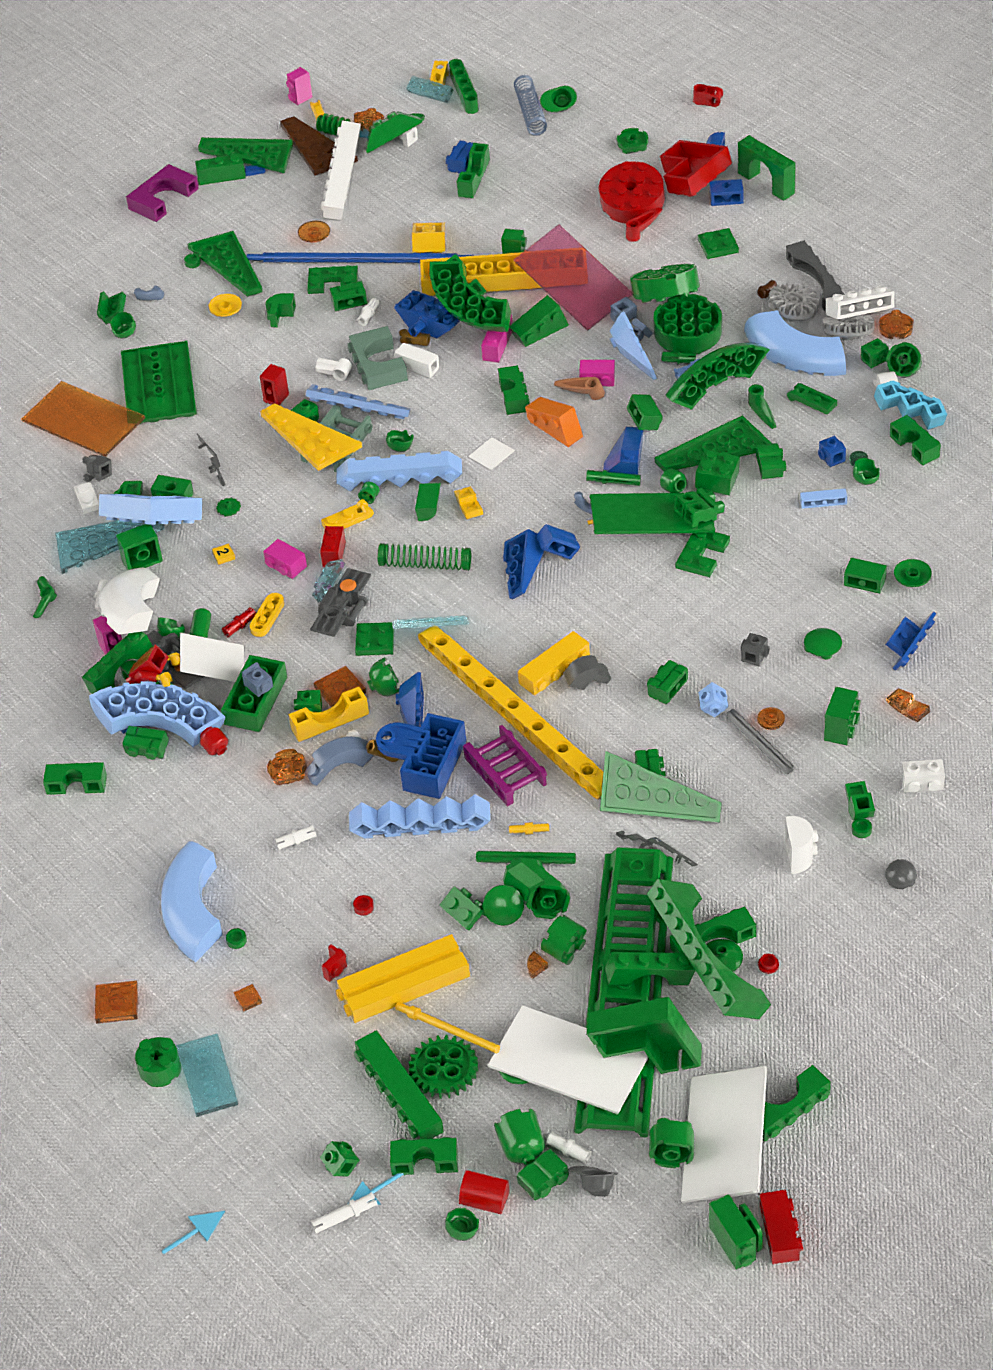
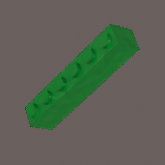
(398, 1086)

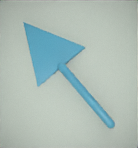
(363, 1190)
(204, 1224)

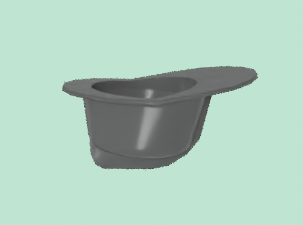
(595, 1180)

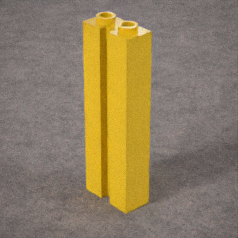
(402, 978)

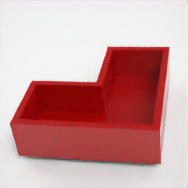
(693, 165)

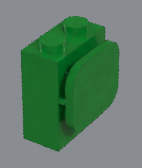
(735, 1230)

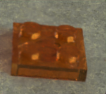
(336, 683)
(116, 1002)

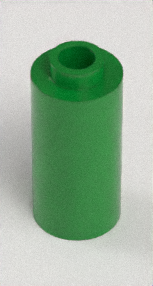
(200, 623)

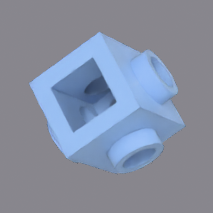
(713, 699)

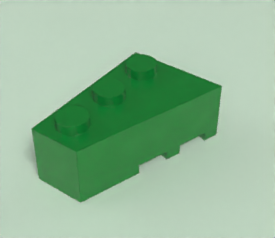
(539, 322)

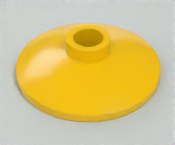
(225, 305)

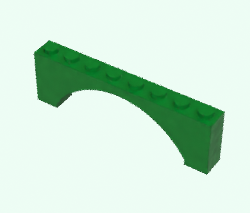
(730, 992)

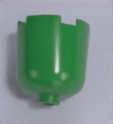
(520, 1136)

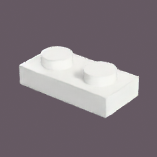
(86, 497)

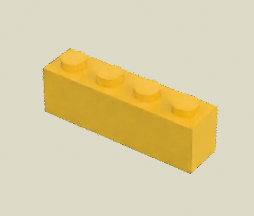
(552, 663)

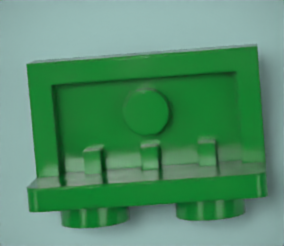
(110, 306)
(462, 907)

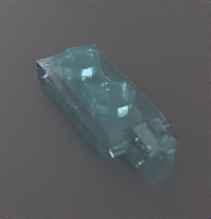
(327, 578)

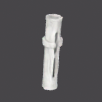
(352, 1209)

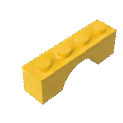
(349, 707)

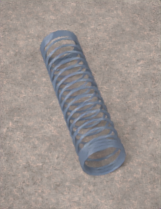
(533, 120)

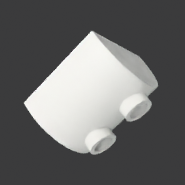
(799, 843)

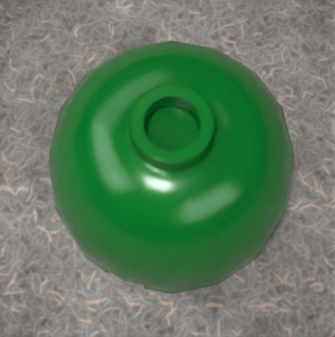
(904, 359)
(383, 678)

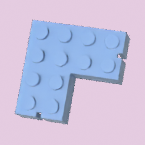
(150, 508)

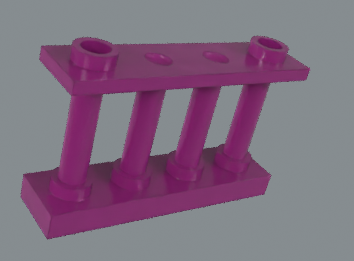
(495, 779)

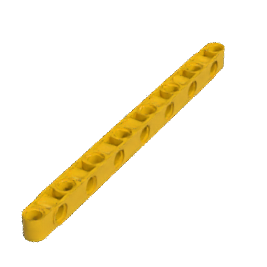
(514, 710)

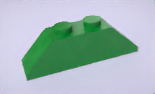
(389, 128)

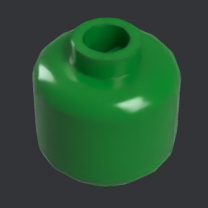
(673, 481)

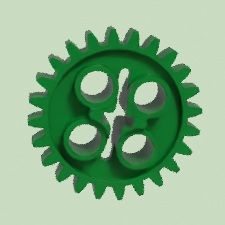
(443, 1066)

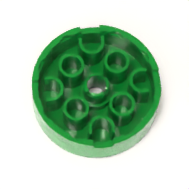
(665, 282)
(687, 324)

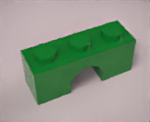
(513, 389)
(924, 446)
(60, 776)
(407, 1153)

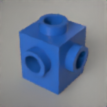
(832, 451)

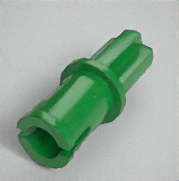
(678, 357)

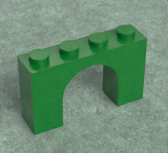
(781, 168)

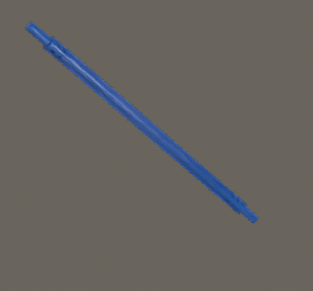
(349, 257)

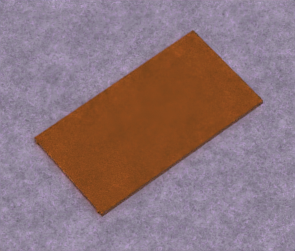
(83, 418)

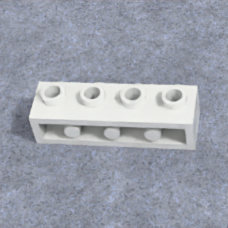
(859, 302)

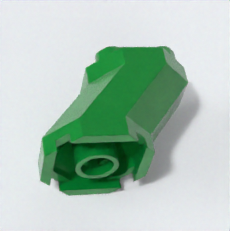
(538, 888)

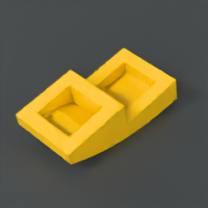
(468, 502)

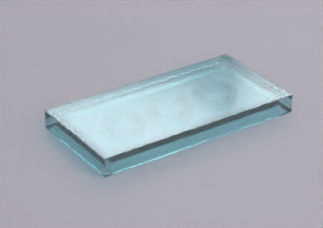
(431, 622)
(207, 1075)

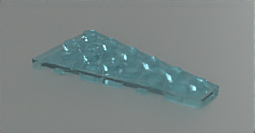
(92, 542)

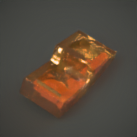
(906, 705)

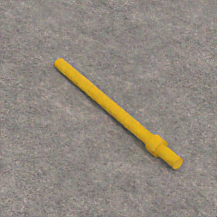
(416, 1014)

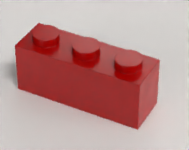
(780, 1226)

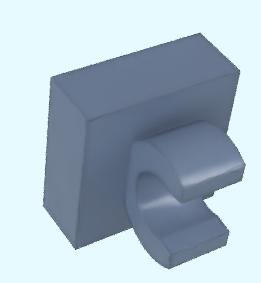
(641, 329)

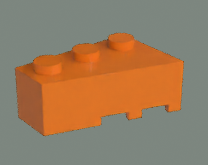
(555, 419)

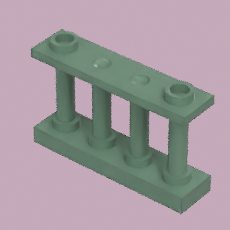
(334, 418)

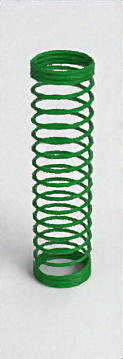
(383, 550)

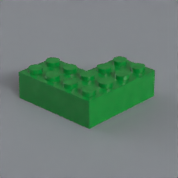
(647, 1027)

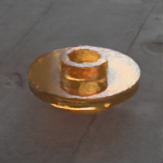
(771, 718)

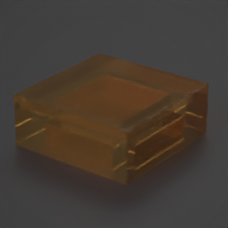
(247, 997)

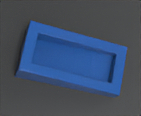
(253, 170)

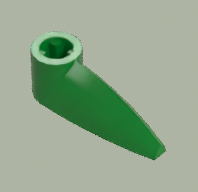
(760, 405)

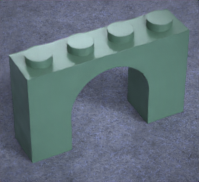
(376, 373)

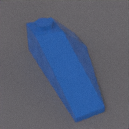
(626, 453)
(522, 557)
(411, 700)

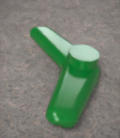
(48, 595)

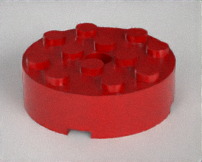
(631, 190)

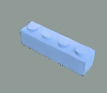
(823, 498)

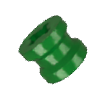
(369, 492)

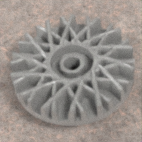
(792, 302)
(849, 327)

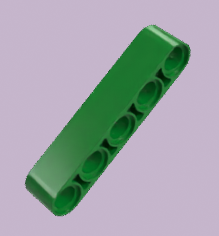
(463, 86)

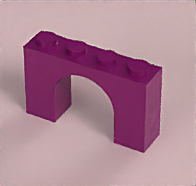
(168, 178)

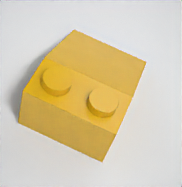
(428, 237)

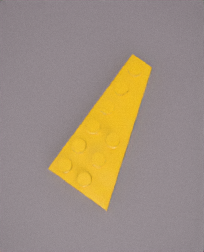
(311, 439)

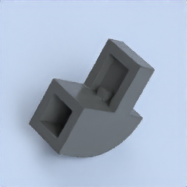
(585, 670)

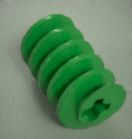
(329, 123)

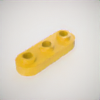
(267, 614)

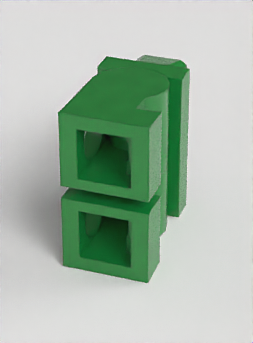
(698, 506)

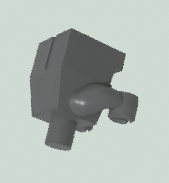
(98, 467)

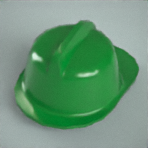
(558, 99)

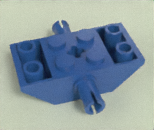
(425, 315)

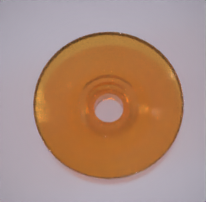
(314, 231)

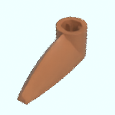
(583, 385)

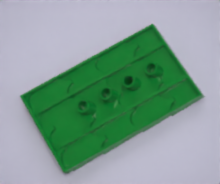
(159, 381)

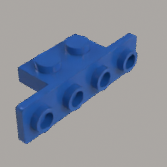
(906, 636)

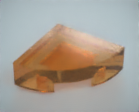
(536, 964)

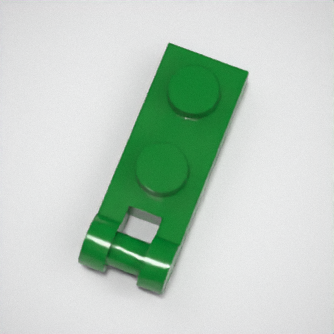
(812, 398)

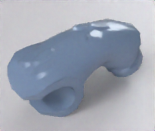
(154, 294)
(581, 502)

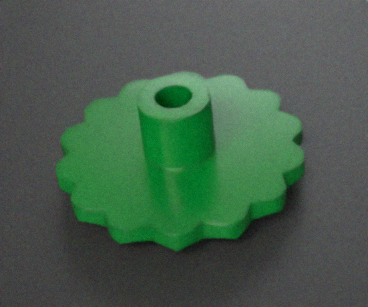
(228, 506)

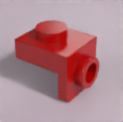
(335, 964)

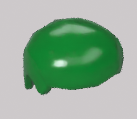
(123, 325)
(399, 441)
(865, 471)
(166, 626)
(461, 1224)

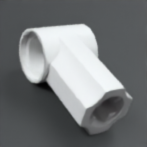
(337, 369)

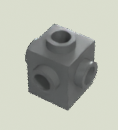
(754, 649)

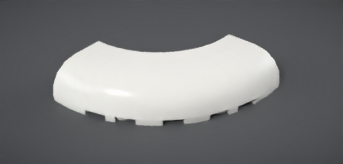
(123, 600)

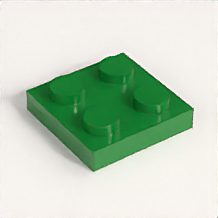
(718, 243)
(374, 639)

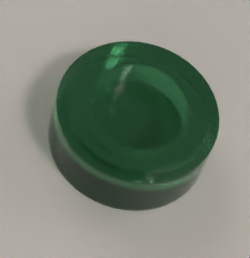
(856, 455)

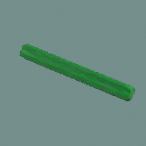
(543, 857)

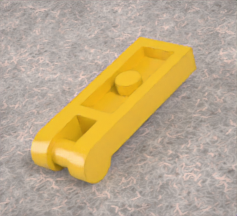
(349, 516)

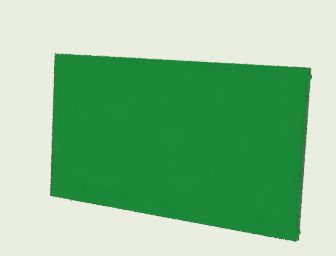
(640, 514)

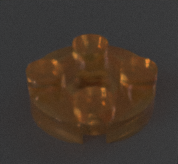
(367, 118)
(896, 325)
(291, 774)

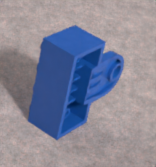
(427, 750)

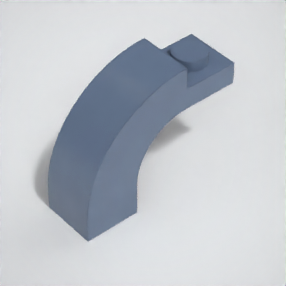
(335, 753)

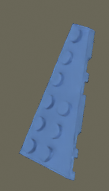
(352, 400)

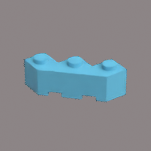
(911, 403)

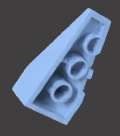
(629, 345)

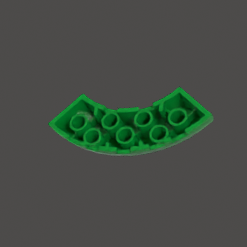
(464, 302)
(714, 368)

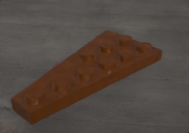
(312, 145)

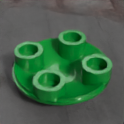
(822, 642)
(503, 905)

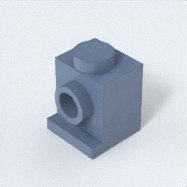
(623, 305)
(257, 679)

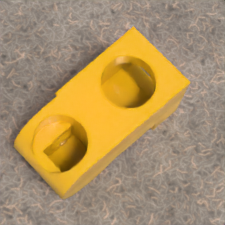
(440, 75)

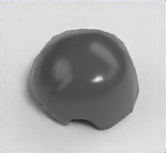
(901, 874)

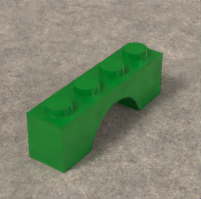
(478, 161)
(104, 671)
(735, 925)
(628, 966)
(811, 1089)

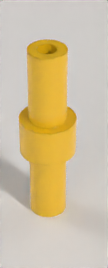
(529, 828)

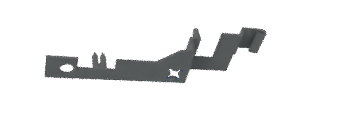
(214, 460)
(653, 840)

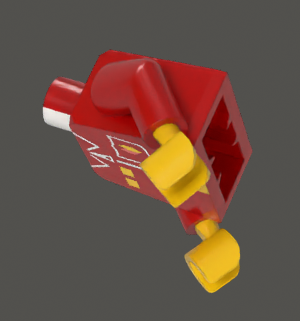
(151, 665)

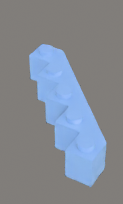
(399, 469)
(419, 817)

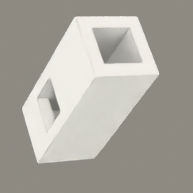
(418, 360)

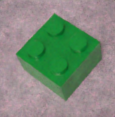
(717, 472)
(139, 547)
(842, 716)

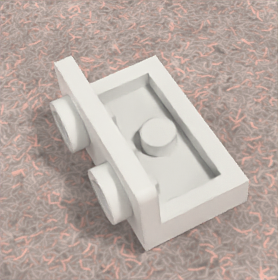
(923, 775)

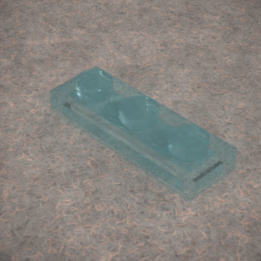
(429, 89)

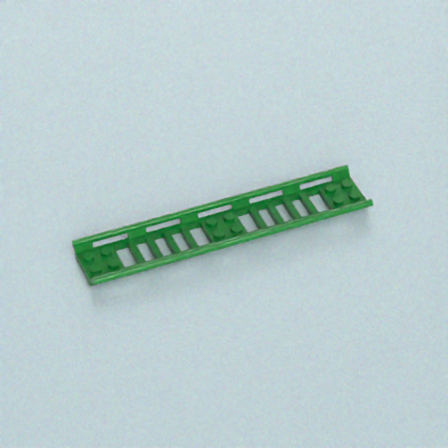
(633, 868)

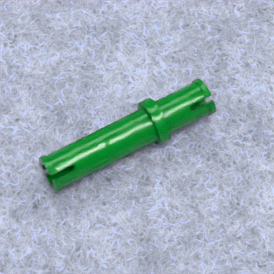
(610, 477)

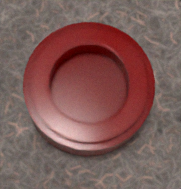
(363, 905)

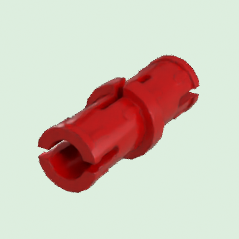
(239, 622)

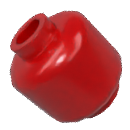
(214, 741)

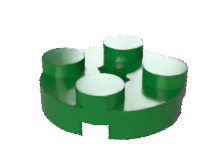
(632, 140)

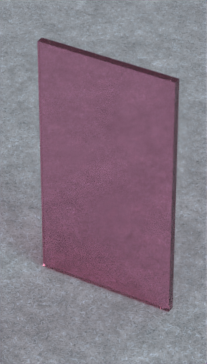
(572, 276)

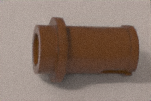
(763, 291)

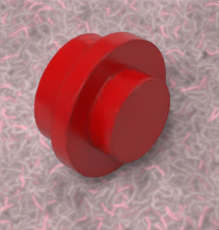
(768, 963)

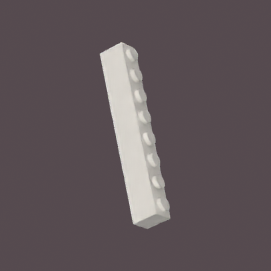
(341, 170)

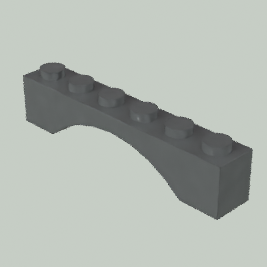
(803, 259)

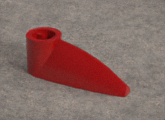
(640, 223)

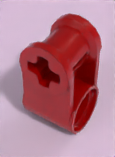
(706, 95)

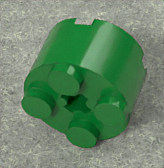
(564, 939)
(158, 1061)
(671, 1143)

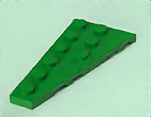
(229, 260)

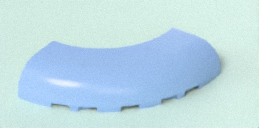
(794, 347)
(155, 707)
(181, 901)

